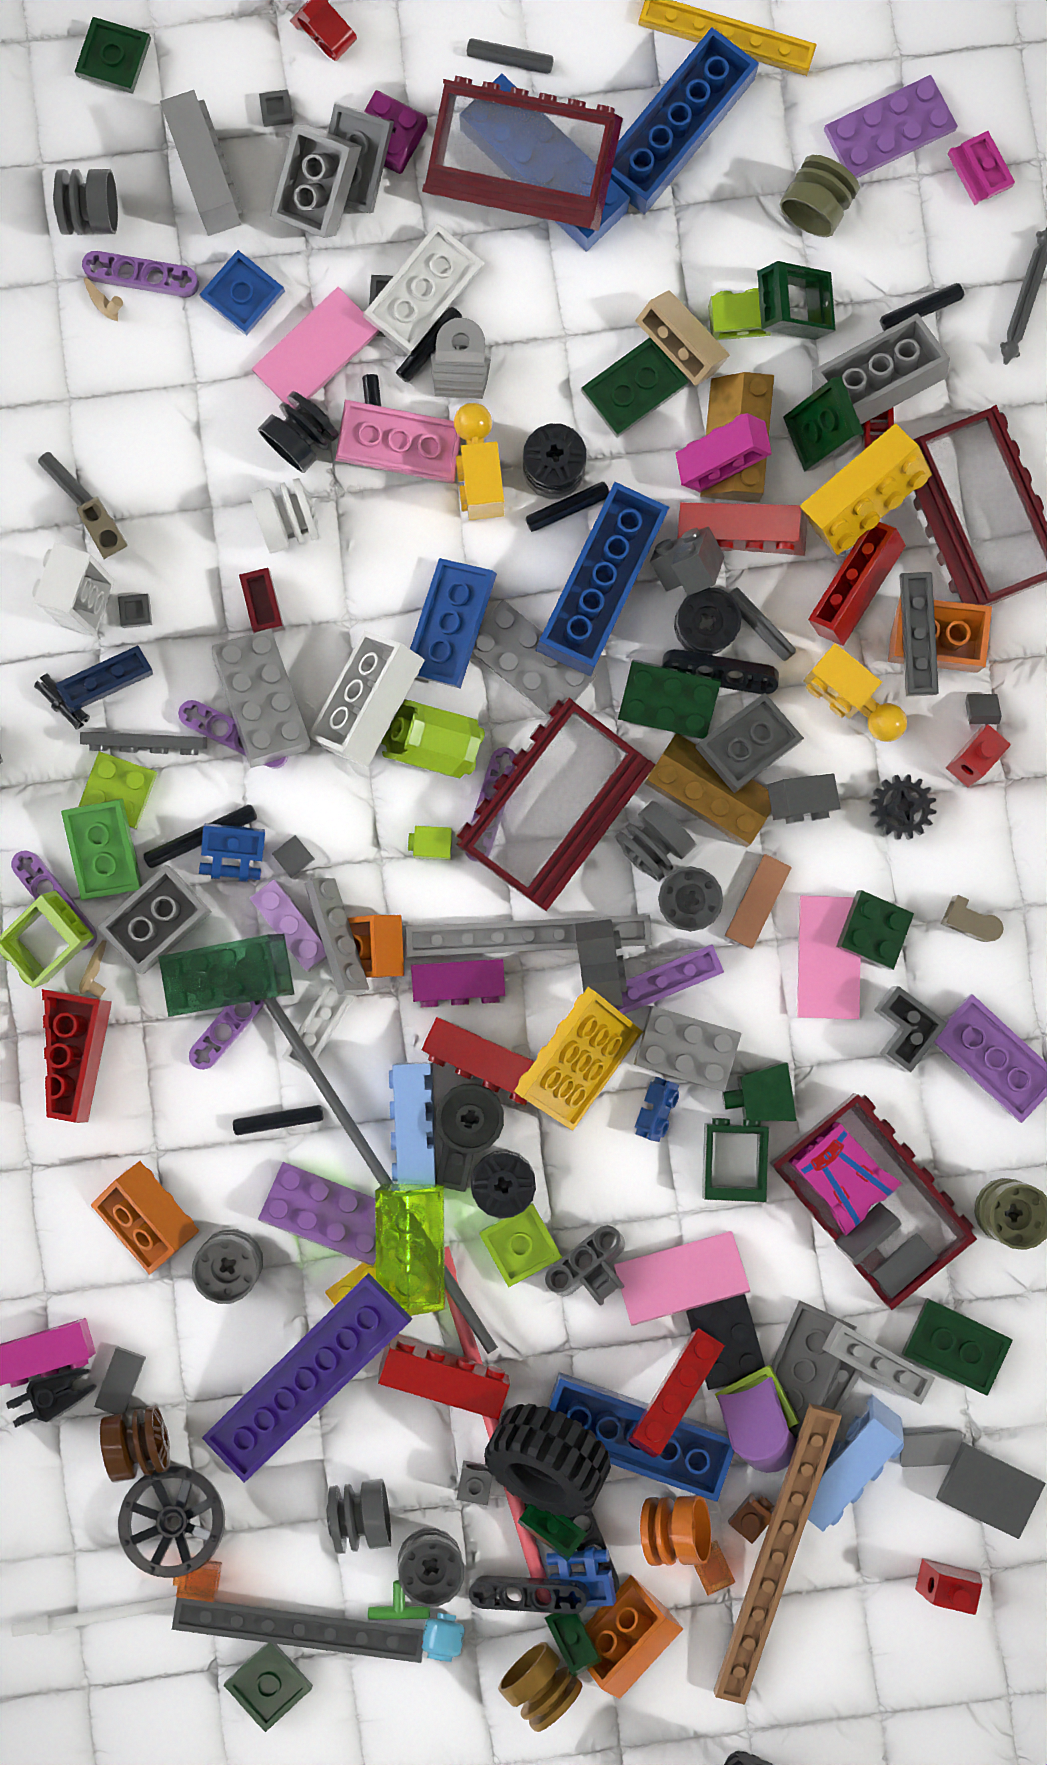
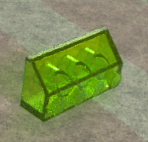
(411, 1245)

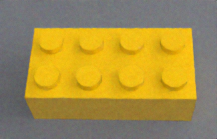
(866, 489)

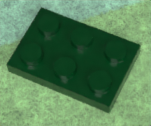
(634, 387)
(823, 424)
(669, 699)
(957, 1346)

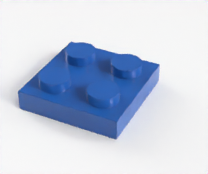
(242, 292)

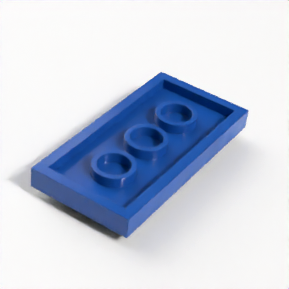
(451, 620)

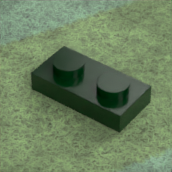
(553, 1530)
(573, 1641)

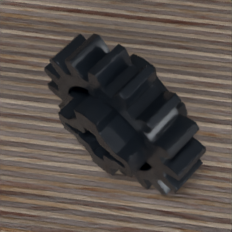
(901, 795)

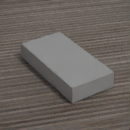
(930, 1448)

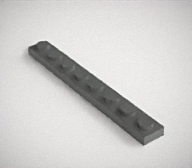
(298, 1629)

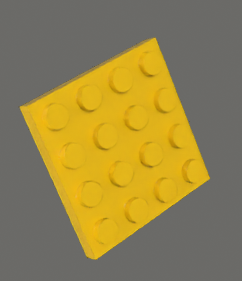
(578, 1059)

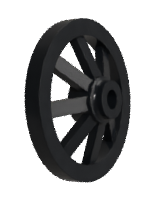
(163, 1522)

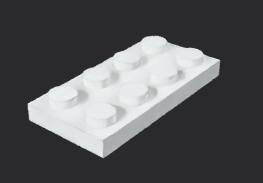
(423, 289)

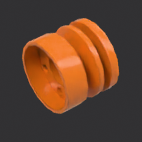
(675, 1530)

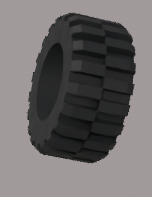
(547, 1460)

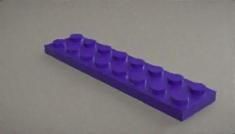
(307, 1377)

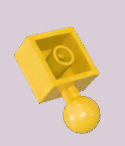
(478, 464)
(849, 690)

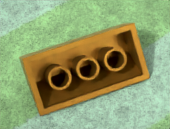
(731, 397)
(695, 786)

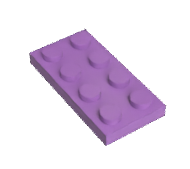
(891, 127)
(995, 1058)
(322, 1213)

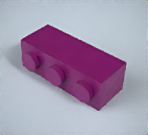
(458, 982)

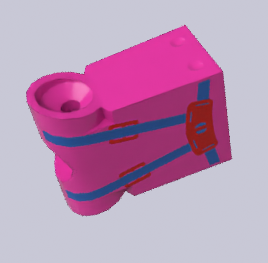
(843, 1175)

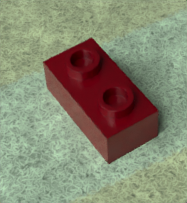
(261, 600)

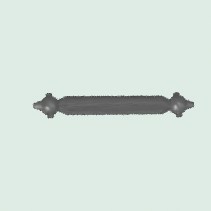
(1026, 299)

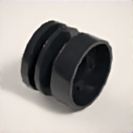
(301, 428)
(552, 478)
(714, 605)
(512, 1167)

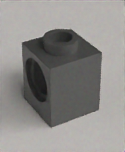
(474, 1483)

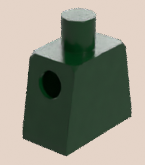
(763, 1094)

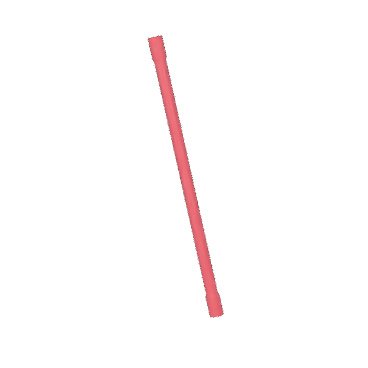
(516, 1506)

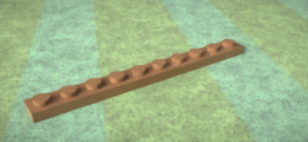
(777, 1553)

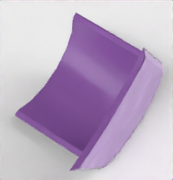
(758, 1427)

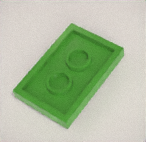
(101, 849)

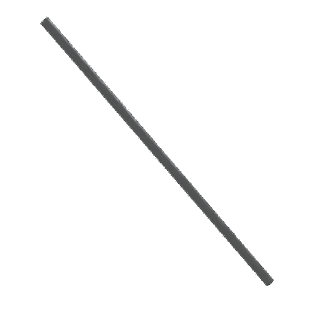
(369, 1156)

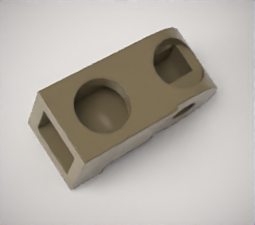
(101, 527)
(971, 923)

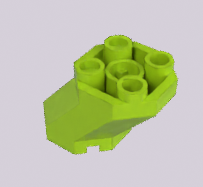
(433, 739)

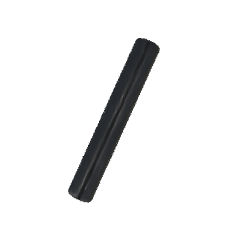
(194, 838)

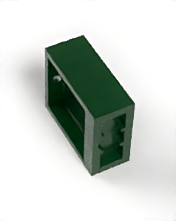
(775, 302)
(736, 1193)

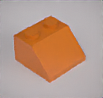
(379, 944)

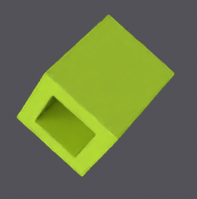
(431, 842)

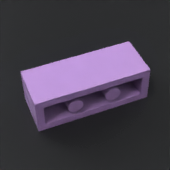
(288, 919)

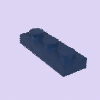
(104, 679)

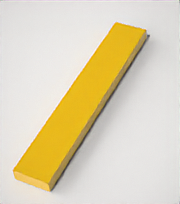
(757, 42)

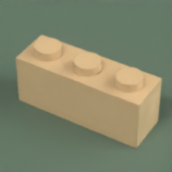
(682, 337)

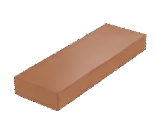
(758, 901)

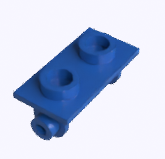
(655, 1120)

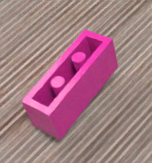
(723, 452)
(45, 1352)

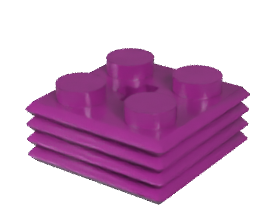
(408, 128)

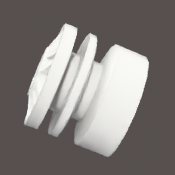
(284, 515)

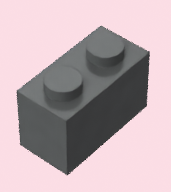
(804, 796)

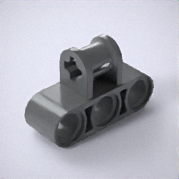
(598, 1277)

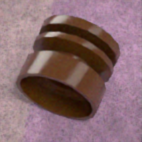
(129, 1444)

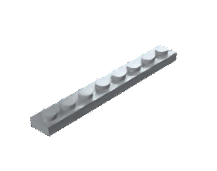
(516, 935)

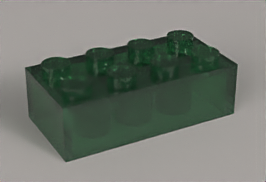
(226, 975)

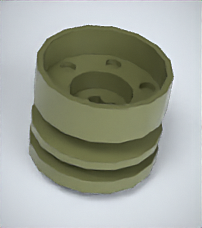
(819, 195)
(1021, 1228)

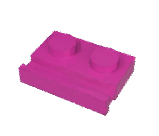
(981, 167)

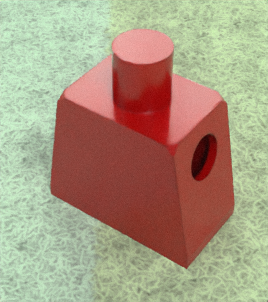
(979, 755)
(953, 1586)

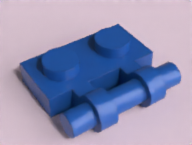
(232, 843)
(598, 1581)

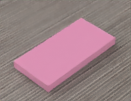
(316, 348)
(398, 441)
(826, 973)
(682, 1278)

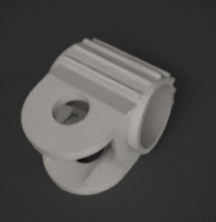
(460, 371)

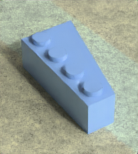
(413, 1123)
(856, 1461)

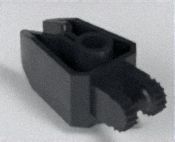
(51, 1396)

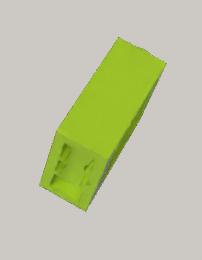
(66, 924)

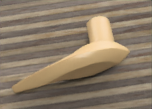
(106, 307)
(93, 968)

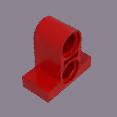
(325, 27)

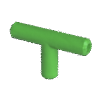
(398, 1610)

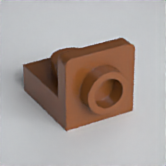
(752, 1517)

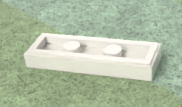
(320, 1023)

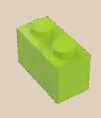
(735, 315)

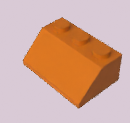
(959, 632)
(144, 1217)
(629, 1636)

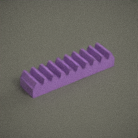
(670, 978)

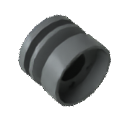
(83, 202)
(657, 839)
(707, 892)
(228, 1283)
(359, 1516)
(435, 1584)

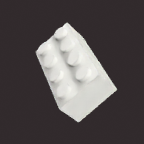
(73, 588)
(366, 698)

